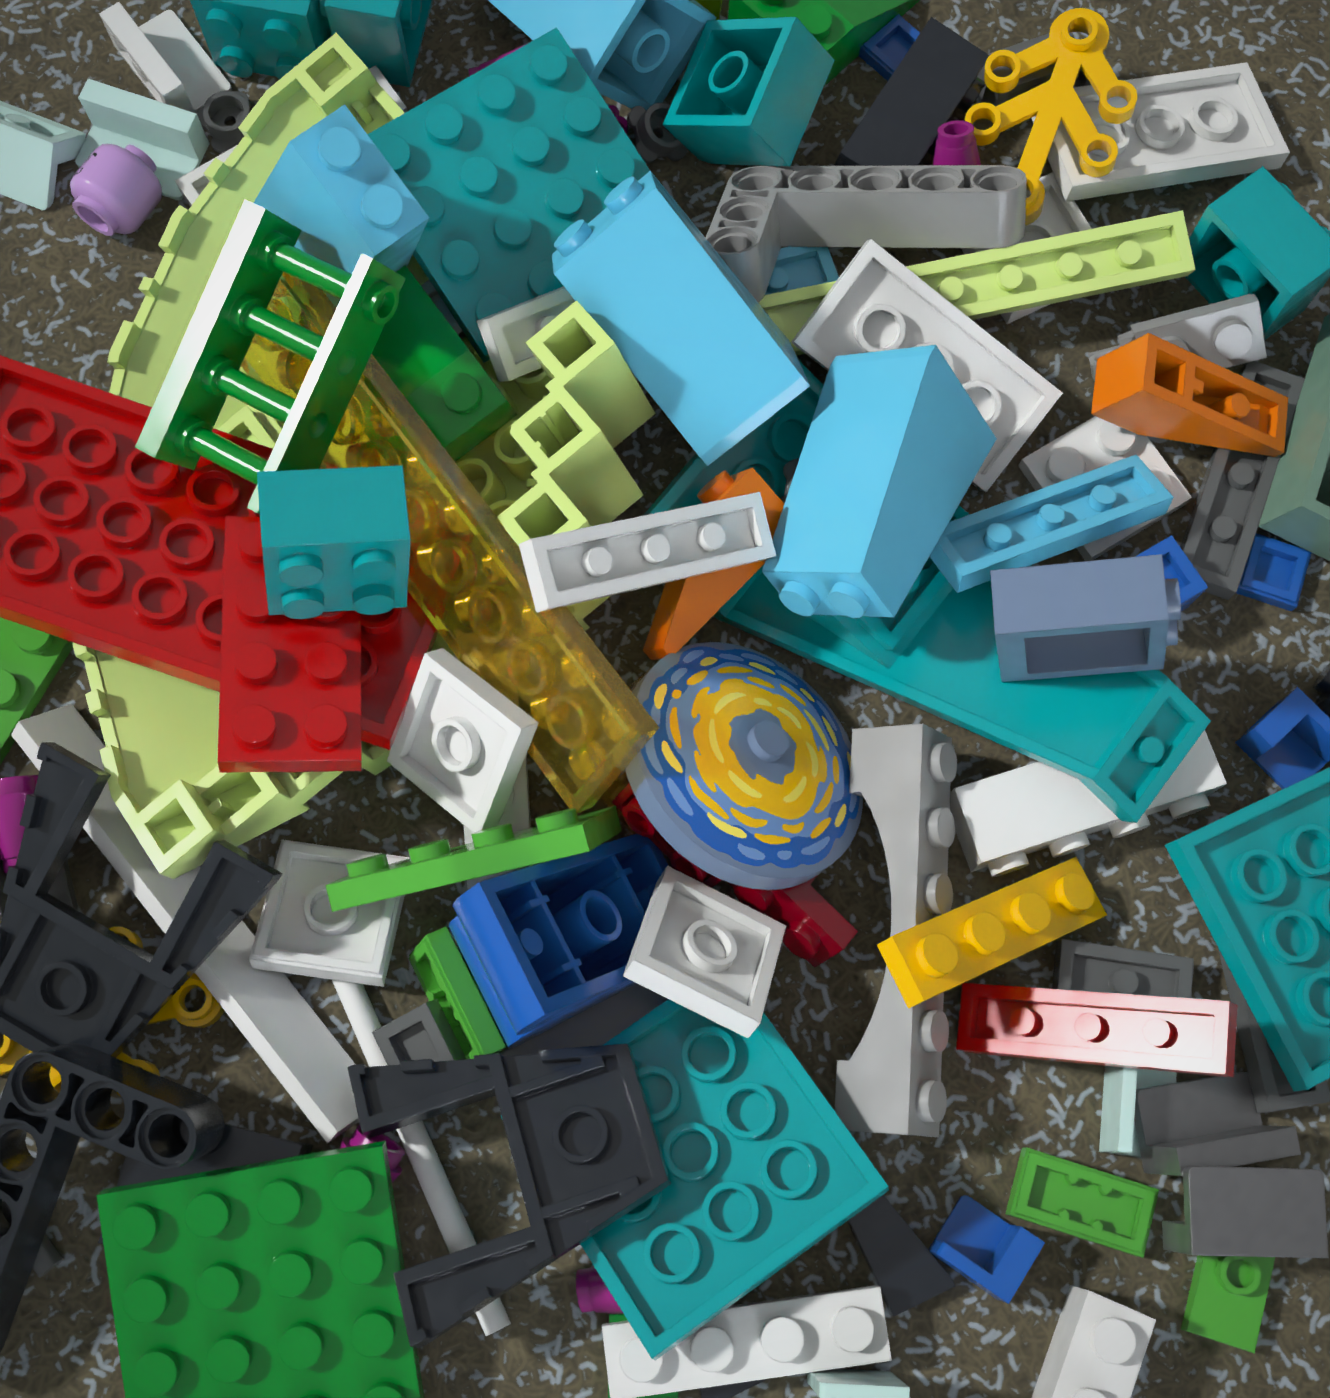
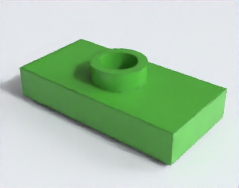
(448, 980)
(1082, 1202)
(1228, 1299)

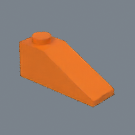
(1187, 399)
(694, 600)

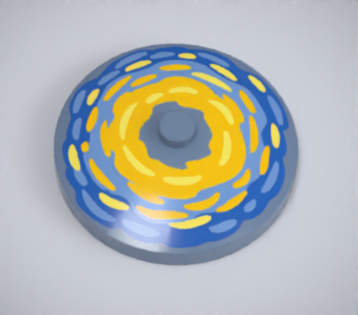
(744, 767)

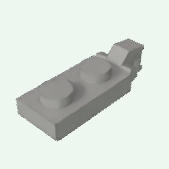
(1220, 332)

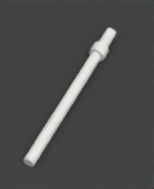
(419, 1150)

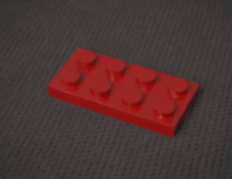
(283, 680)

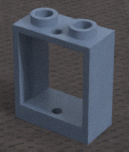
(1084, 618)

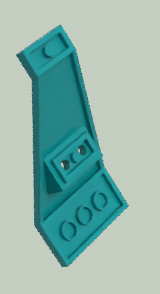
(941, 653)

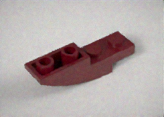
(812, 924)

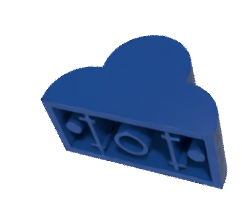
(556, 933)

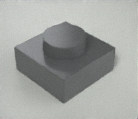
(419, 1036)

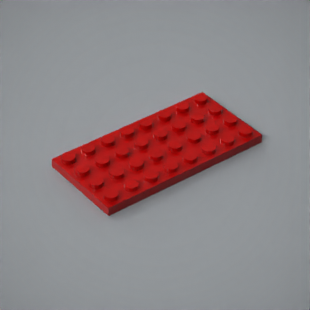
(133, 546)

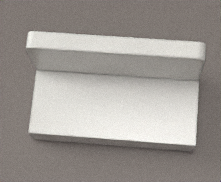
(165, 58)

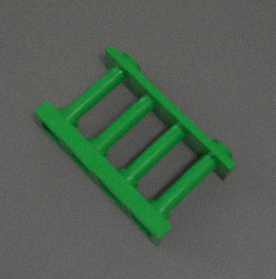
(222, 332)

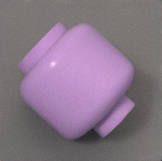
(115, 189)

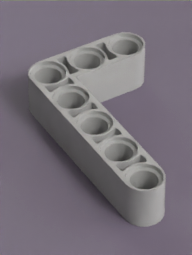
(852, 204)

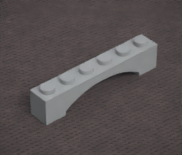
(896, 1069)

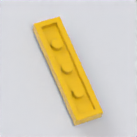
(990, 931)

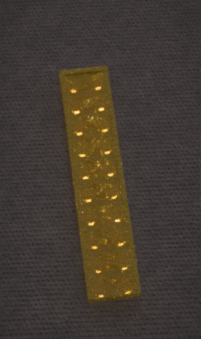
(473, 575)

